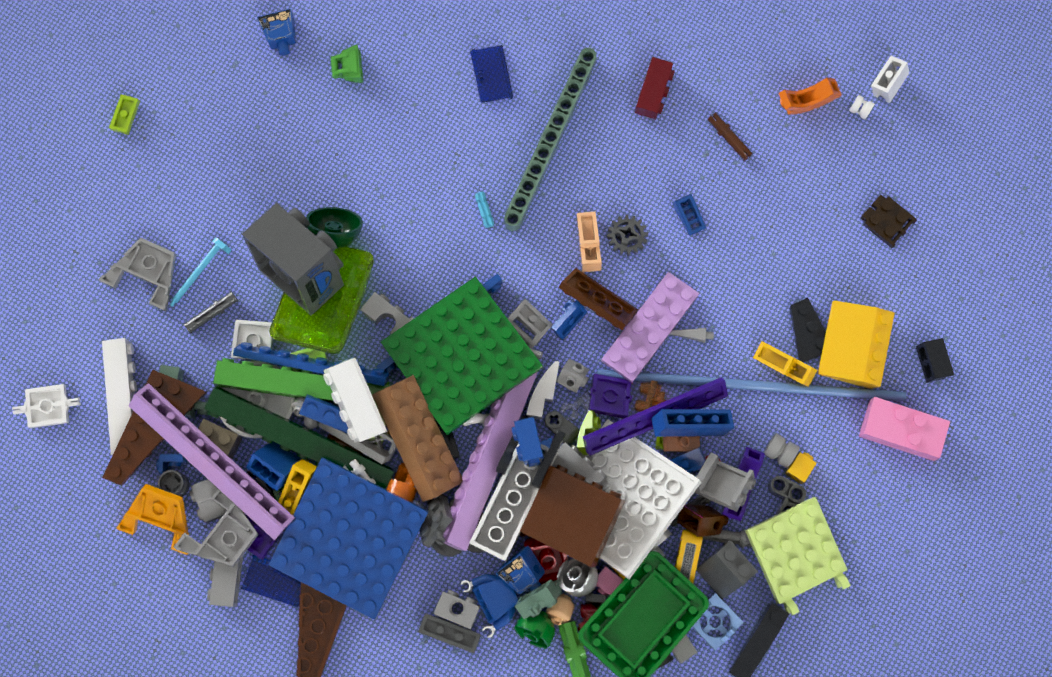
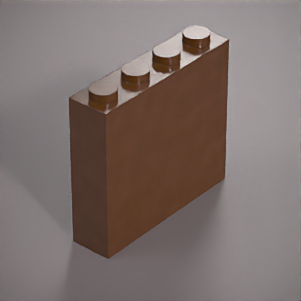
(573, 515)

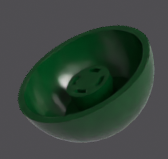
(338, 223)

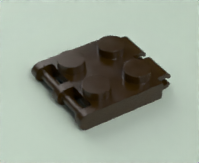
(887, 220)

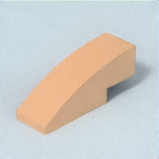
(589, 241)

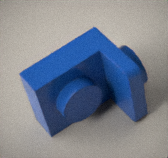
(173, 460)

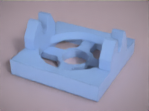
(735, 623)

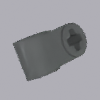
(563, 425)

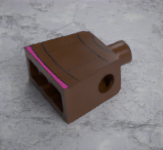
(702, 520)

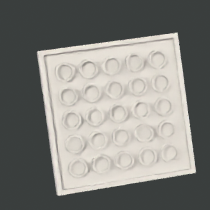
(652, 495)

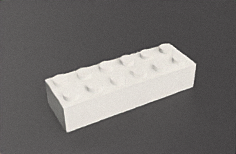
(508, 508)

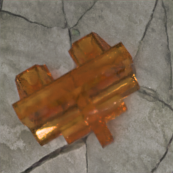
(653, 393)

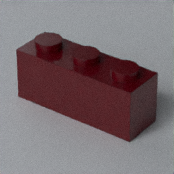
(654, 88)

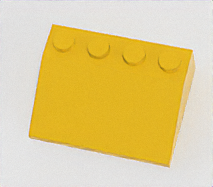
(856, 344)

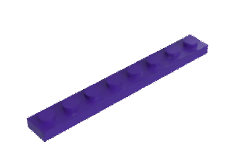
(642, 422)

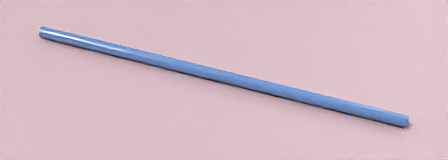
(765, 386)

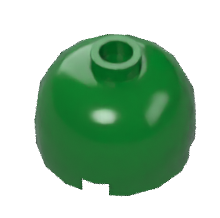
(537, 629)

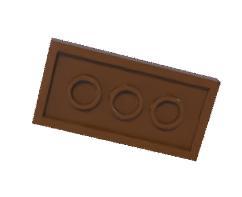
(598, 299)

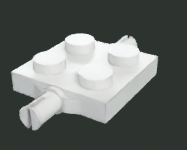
(46, 406)

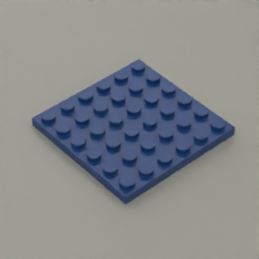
(348, 538)

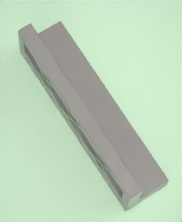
(367, 447)

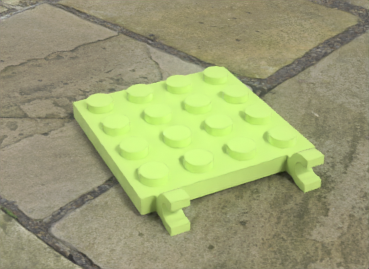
(797, 552)

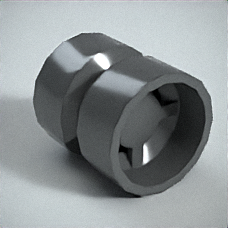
(174, 482)

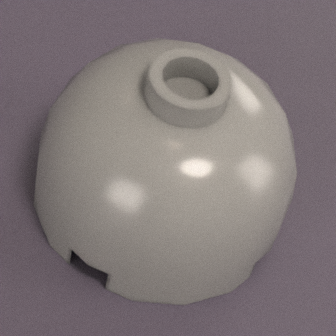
(577, 578)

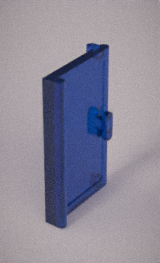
(494, 80)
(264, 578)

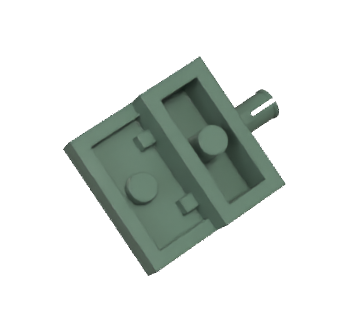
(539, 598)

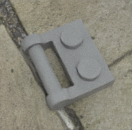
(532, 320)

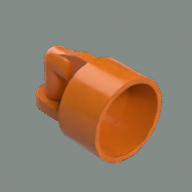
(402, 484)

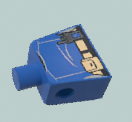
(279, 30)
(522, 571)

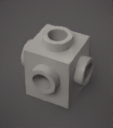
(573, 376)

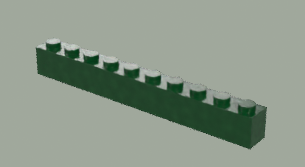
(290, 434)

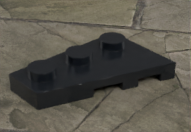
(807, 330)

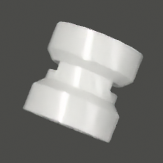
(866, 108)

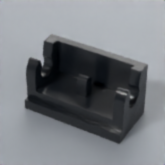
(934, 360)

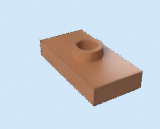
(681, 443)

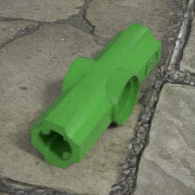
(574, 650)

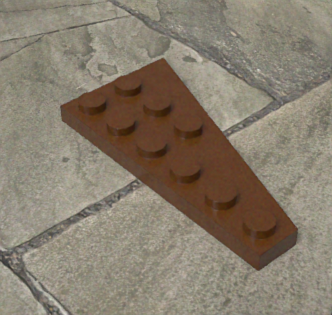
(139, 437)
(318, 627)

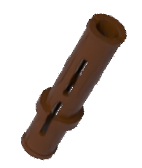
(725, 131)

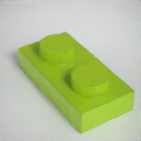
(124, 114)

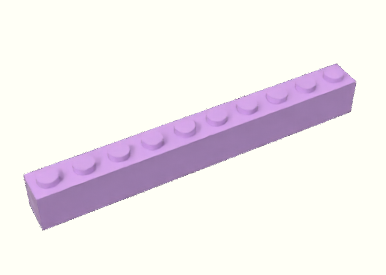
(211, 461)
(481, 473)

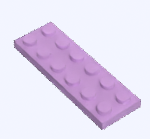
(650, 327)

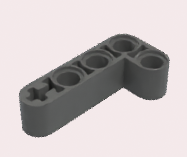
(785, 493)

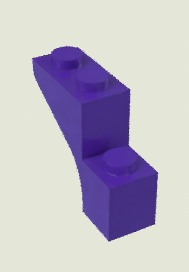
(752, 461)

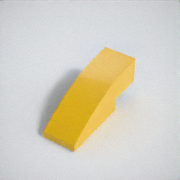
(785, 364)

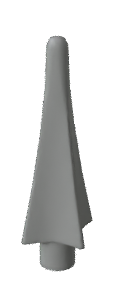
(694, 334)

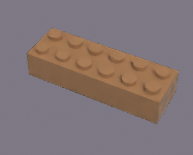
(418, 438)

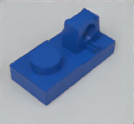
(569, 319)
(690, 460)

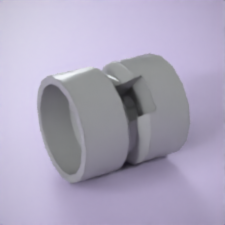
(781, 450)

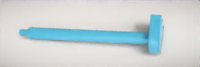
(218, 245)

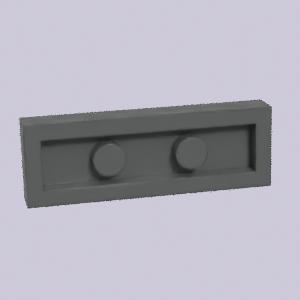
(449, 633)

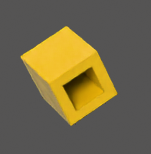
(801, 467)

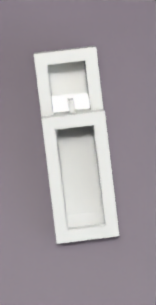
(543, 392)

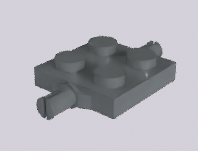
(436, 521)

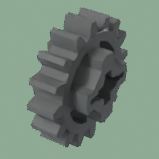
(634, 237)

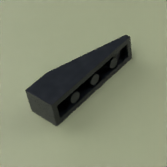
(759, 641)

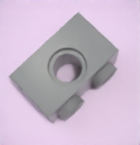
(445, 605)

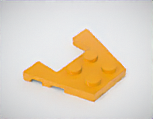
(159, 509)

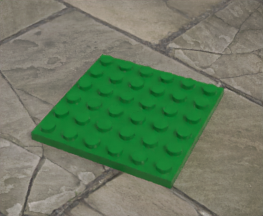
(462, 354)

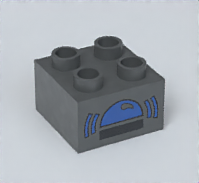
(295, 257)

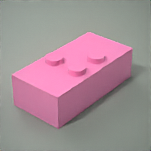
(904, 428)

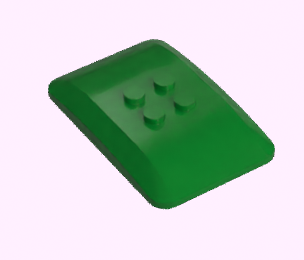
(643, 618)

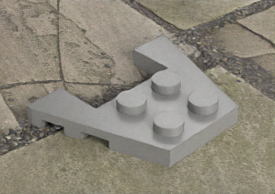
(148, 263)
(227, 539)

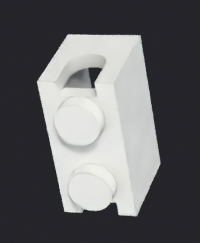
(890, 79)

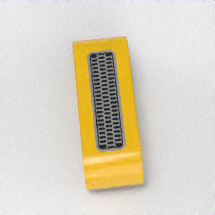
(688, 554)

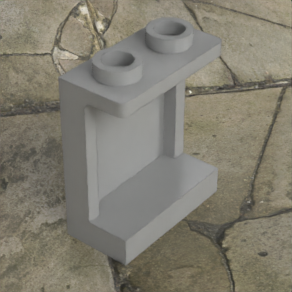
(724, 483)

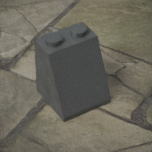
(726, 570)

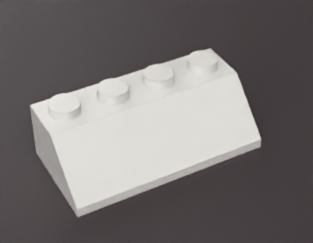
(354, 400)

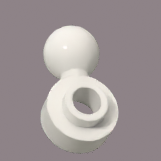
(296, 406)

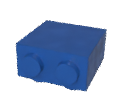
(529, 444)
(272, 464)

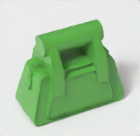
(351, 65)

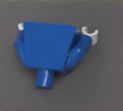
(495, 599)

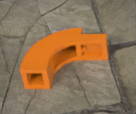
(811, 97)

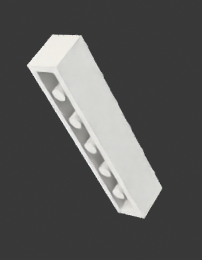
(119, 385)

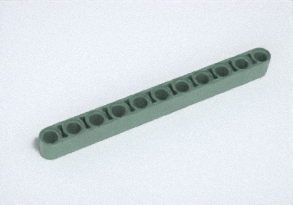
(546, 146)

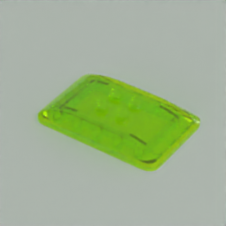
(332, 322)

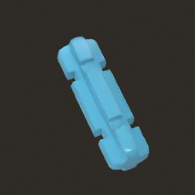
(484, 209)

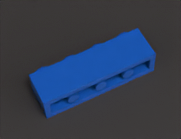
(692, 422)

